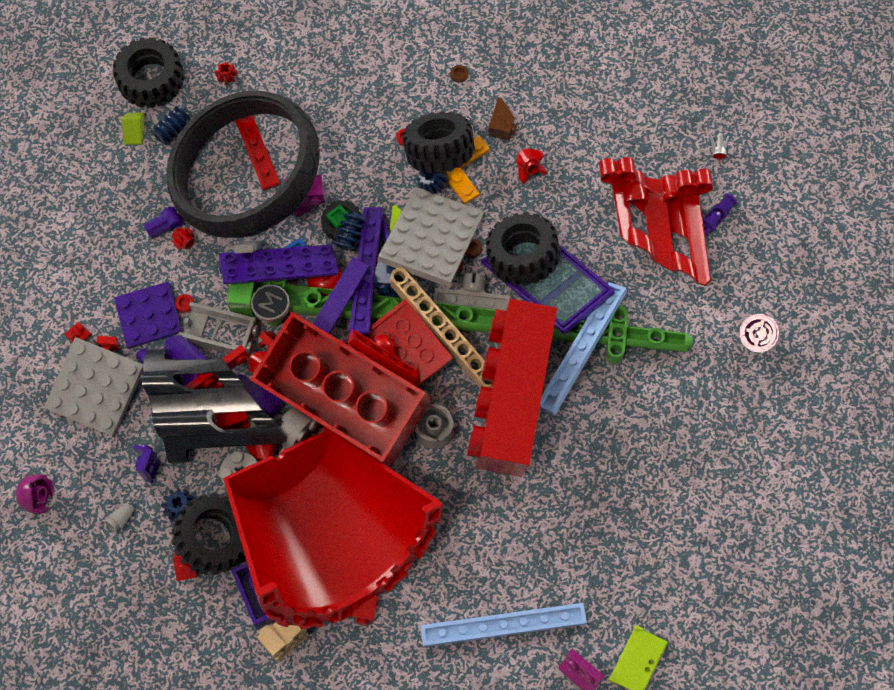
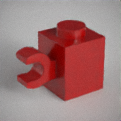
(366, 611)

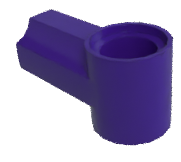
(166, 221)

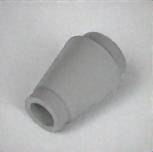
(119, 517)

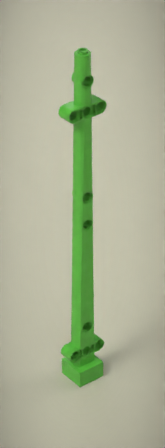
(479, 318)

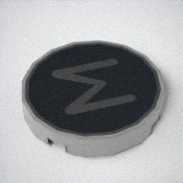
(270, 303)

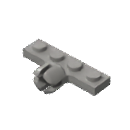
(472, 294)

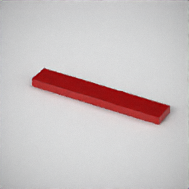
(257, 152)

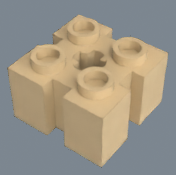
(280, 639)

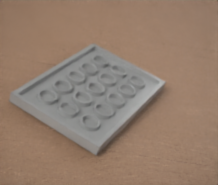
(431, 236)

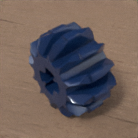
(432, 182)
(169, 505)

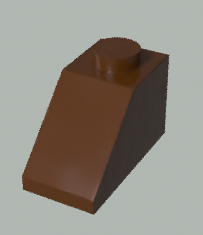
(502, 121)

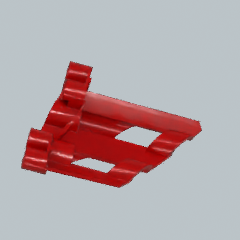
(668, 207)

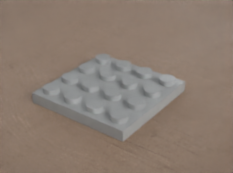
(94, 386)

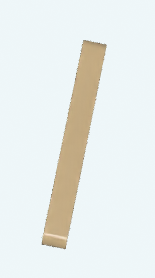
(439, 331)

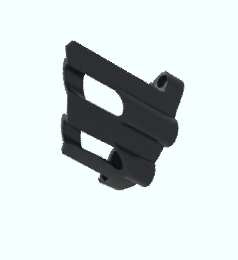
(185, 414)

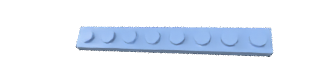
(580, 352)
(503, 624)

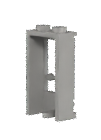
(197, 321)

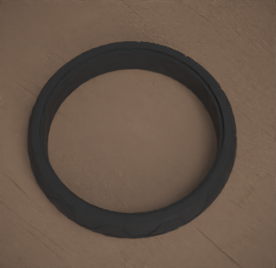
(214, 118)

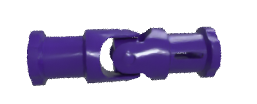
(719, 213)

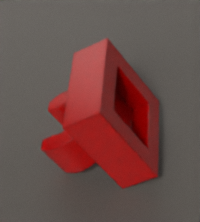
(78, 331)
(267, 338)
(108, 343)

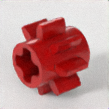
(226, 72)
(183, 238)

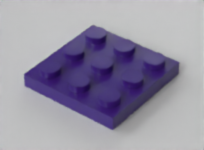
(148, 315)

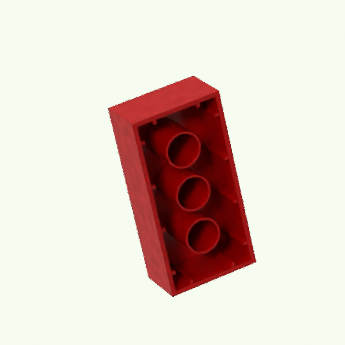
(516, 387)
(341, 389)

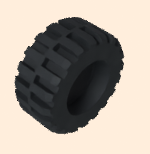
(154, 90)
(438, 142)
(518, 230)
(189, 547)

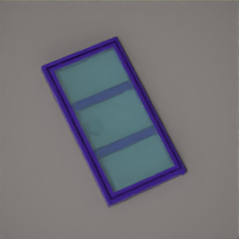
(569, 288)

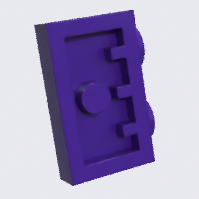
(147, 462)

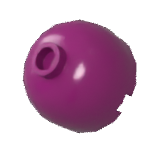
(34, 489)

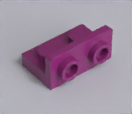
(580, 671)

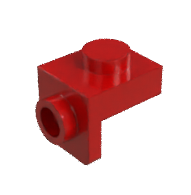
(182, 571)

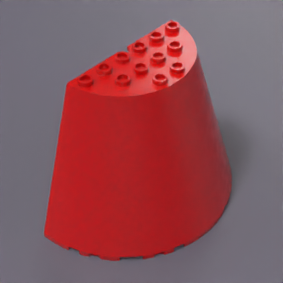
(327, 529)

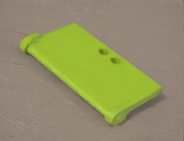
(633, 667)

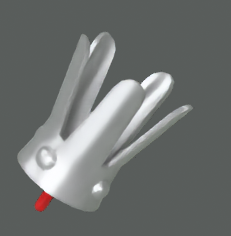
(720, 151)

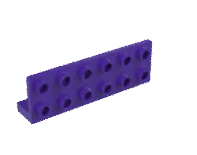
(278, 264)

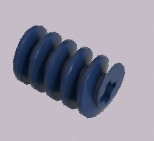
(170, 125)
(349, 230)

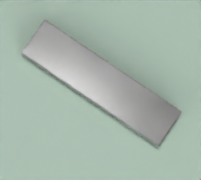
(247, 246)

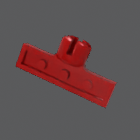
(383, 352)
(210, 380)

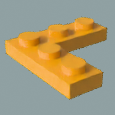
(459, 181)

